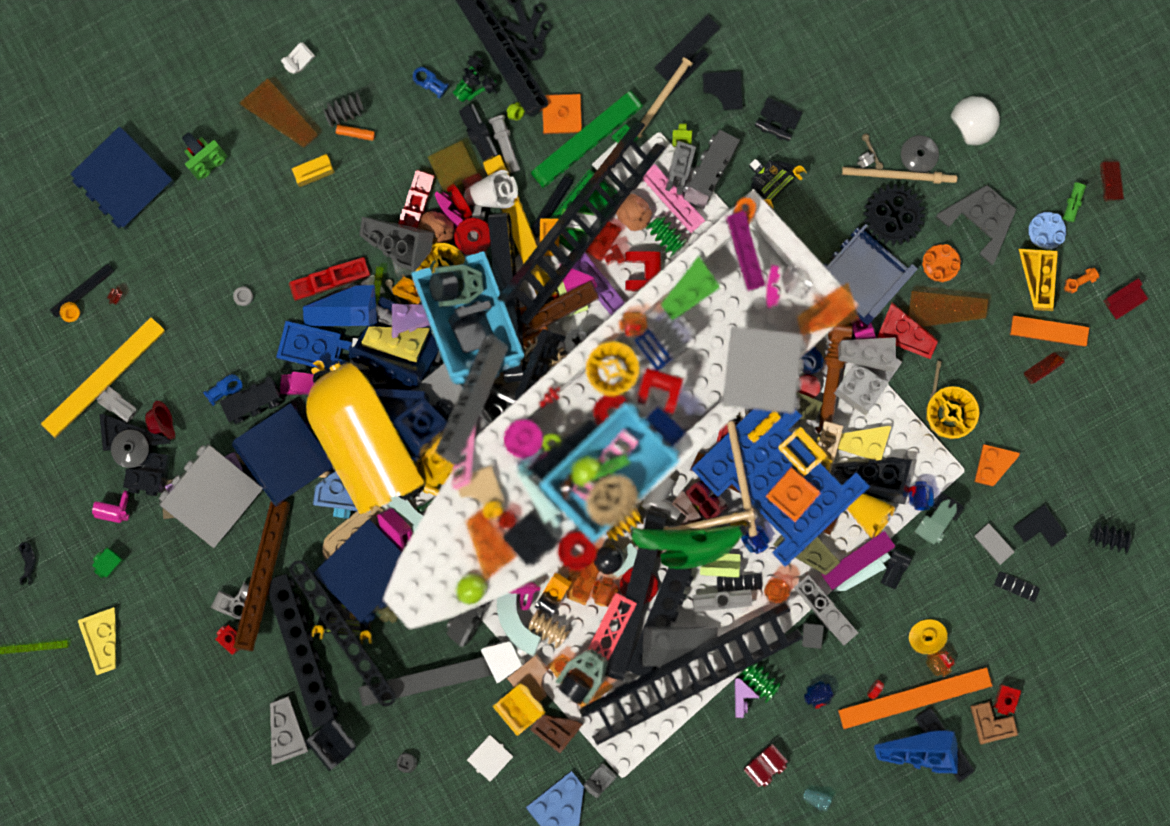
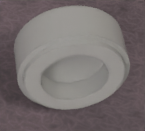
(243, 296)

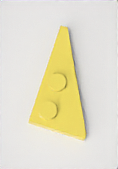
(864, 443)

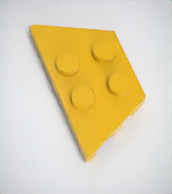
(433, 466)

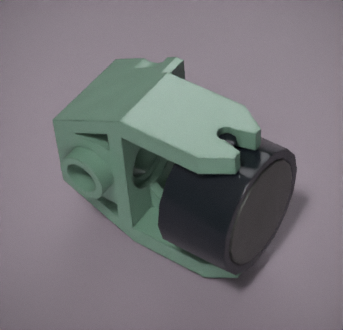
(450, 285)
(932, 528)
(575, 687)

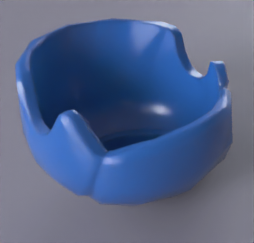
(812, 361)

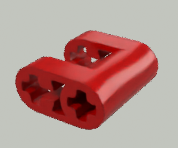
(652, 268)
(661, 381)

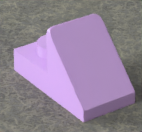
(742, 691)

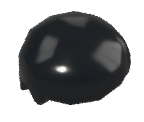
(608, 559)

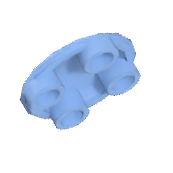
(1047, 230)

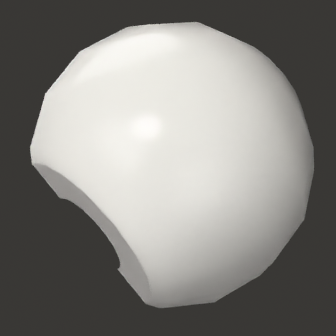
(976, 119)

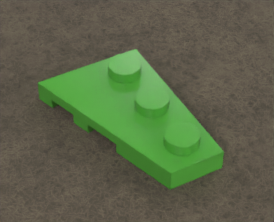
(690, 290)

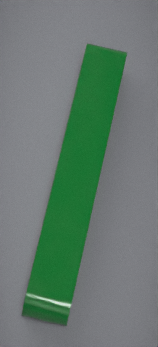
(586, 139)

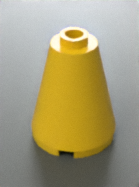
(871, 513)

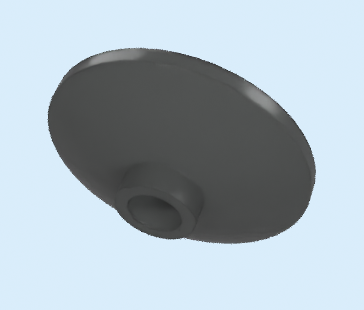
(919, 163)
(137, 453)

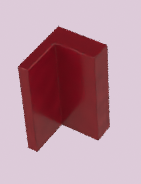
(1126, 299)

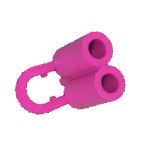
(112, 512)
(528, 588)

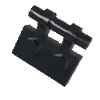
(780, 114)

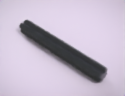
(552, 204)
(84, 288)

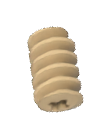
(547, 629)

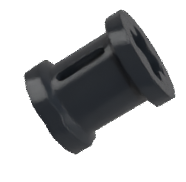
(547, 605)

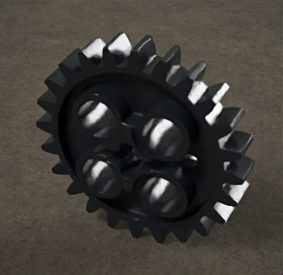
(909, 207)

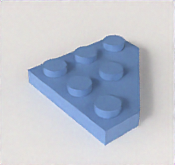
(332, 493)
(559, 804)

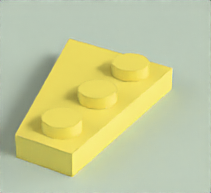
(406, 346)
(100, 639)

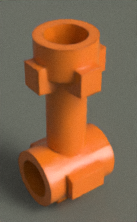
(1071, 285)

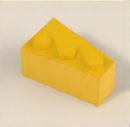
(1040, 275)

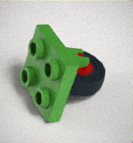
(202, 156)

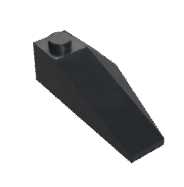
(887, 478)

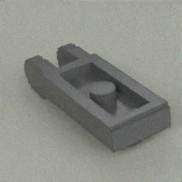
(680, 165)

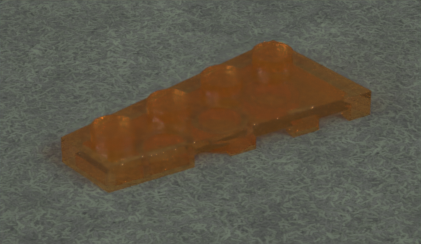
(275, 110)
(937, 309)

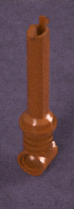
(834, 366)

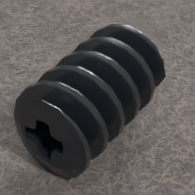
(1110, 536)

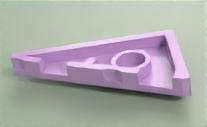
(407, 317)

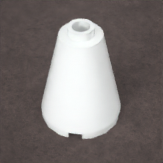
(493, 191)

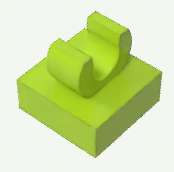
(682, 135)

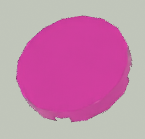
(523, 439)

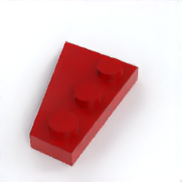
(907, 332)

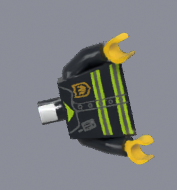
(773, 178)
(359, 629)

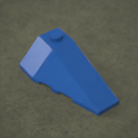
(347, 308)
(929, 750)

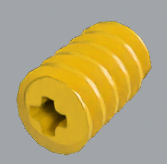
(614, 530)

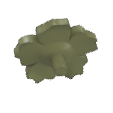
(387, 614)

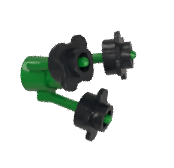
(471, 79)

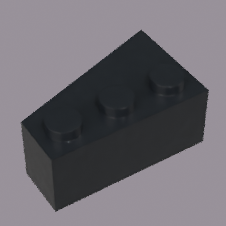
(251, 401)

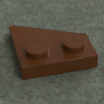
(556, 730)

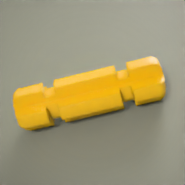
(764, 426)

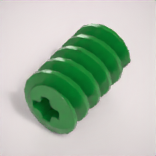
(666, 235)
(760, 681)

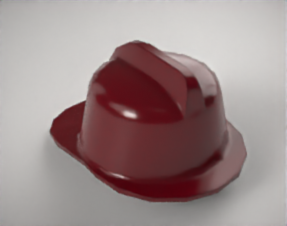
(160, 420)

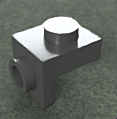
(599, 780)

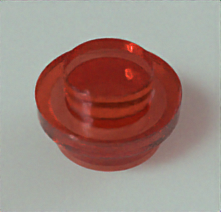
(114, 296)
(506, 519)

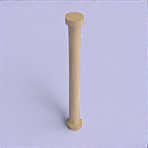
(665, 92)
(716, 521)

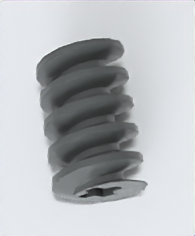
(344, 109)
(573, 337)
(670, 337)

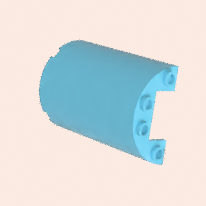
(456, 362)
(647, 466)

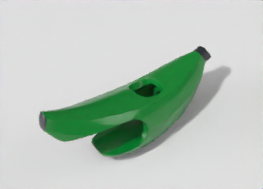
(689, 547)

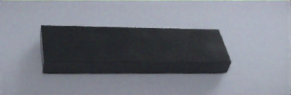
(687, 47)
(929, 722)

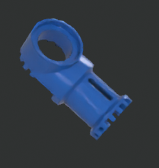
(431, 82)
(222, 389)

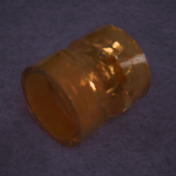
(776, 590)

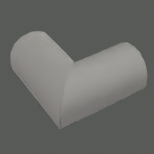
(658, 502)

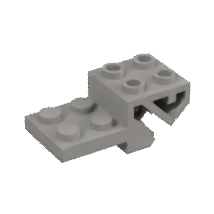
(864, 386)

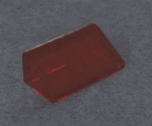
(1111, 181)
(603, 241)
(1043, 368)

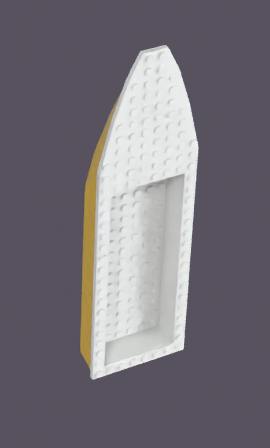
(441, 545)

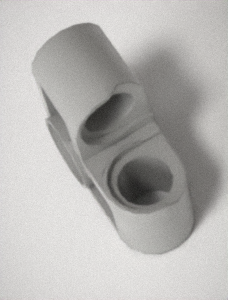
(227, 604)

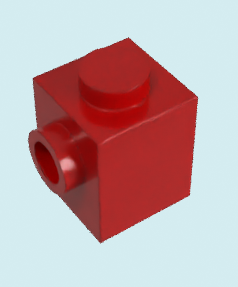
(227, 637)
(1006, 699)

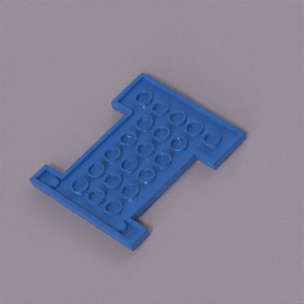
(765, 467)

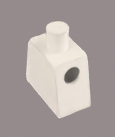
(503, 658)

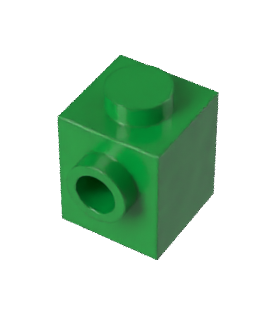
(106, 563)

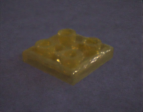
(452, 165)

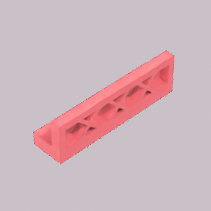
(605, 625)

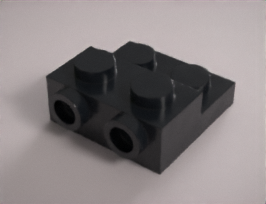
(148, 476)
(530, 539)

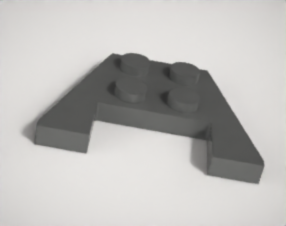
(988, 213)

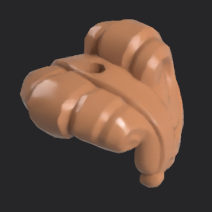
(634, 213)
(439, 225)

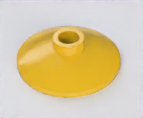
(928, 630)

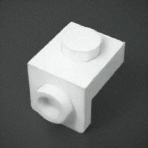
(298, 59)

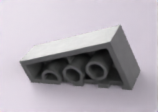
(711, 169)

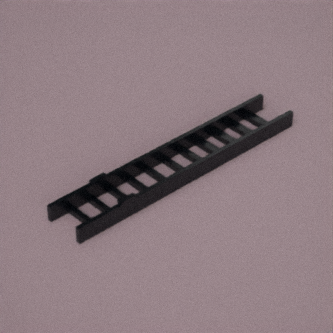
(591, 233)
(715, 677)

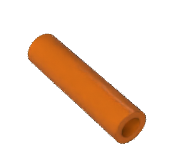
(355, 132)

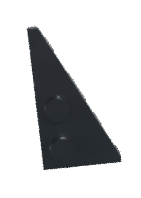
(112, 427)

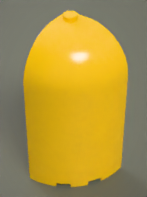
(359, 438)

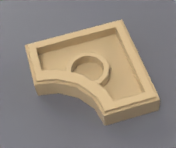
(482, 487)

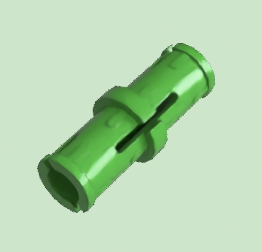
(1070, 213)
(622, 462)

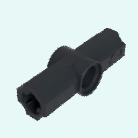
(478, 132)

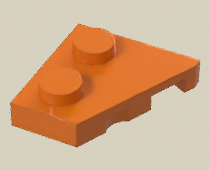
(993, 464)

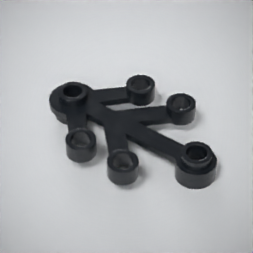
(526, 30)

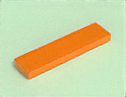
(1049, 331)

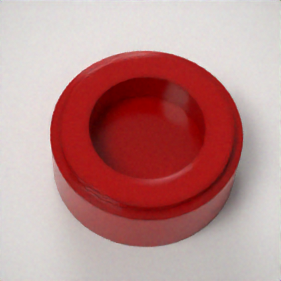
(875, 689)

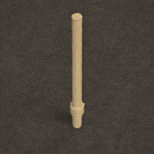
(937, 177)
(741, 476)

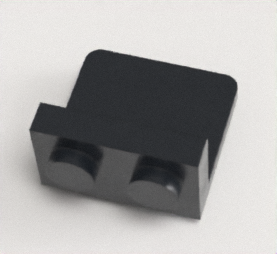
(471, 325)
(331, 744)

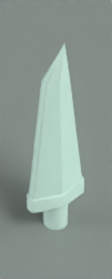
(542, 503)
(869, 571)

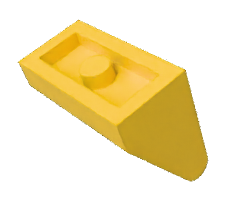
(810, 443)

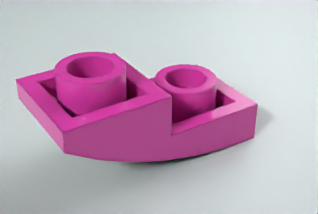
(445, 204)
(771, 292)

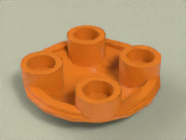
(941, 263)

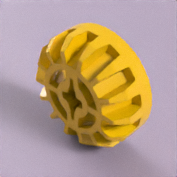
(440, 251)
(596, 362)
(962, 426)

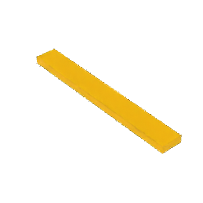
(521, 229)
(102, 377)

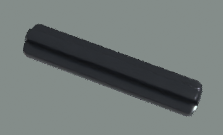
(697, 60)

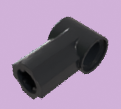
(896, 566)

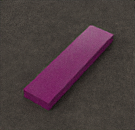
(745, 251)
(859, 560)

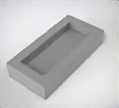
(994, 544)

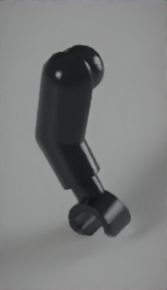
(30, 561)

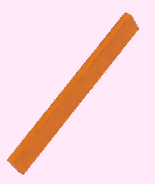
(915, 698)

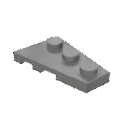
(873, 353)
(286, 733)

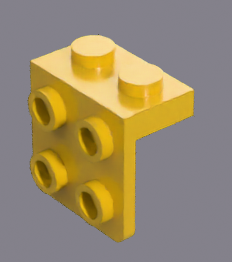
(519, 709)

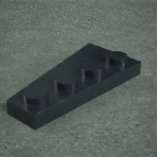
(539, 358)
(556, 455)

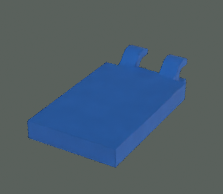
(309, 344)

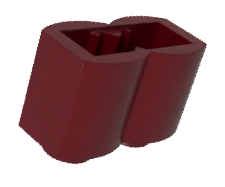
(708, 502)
(766, 765)

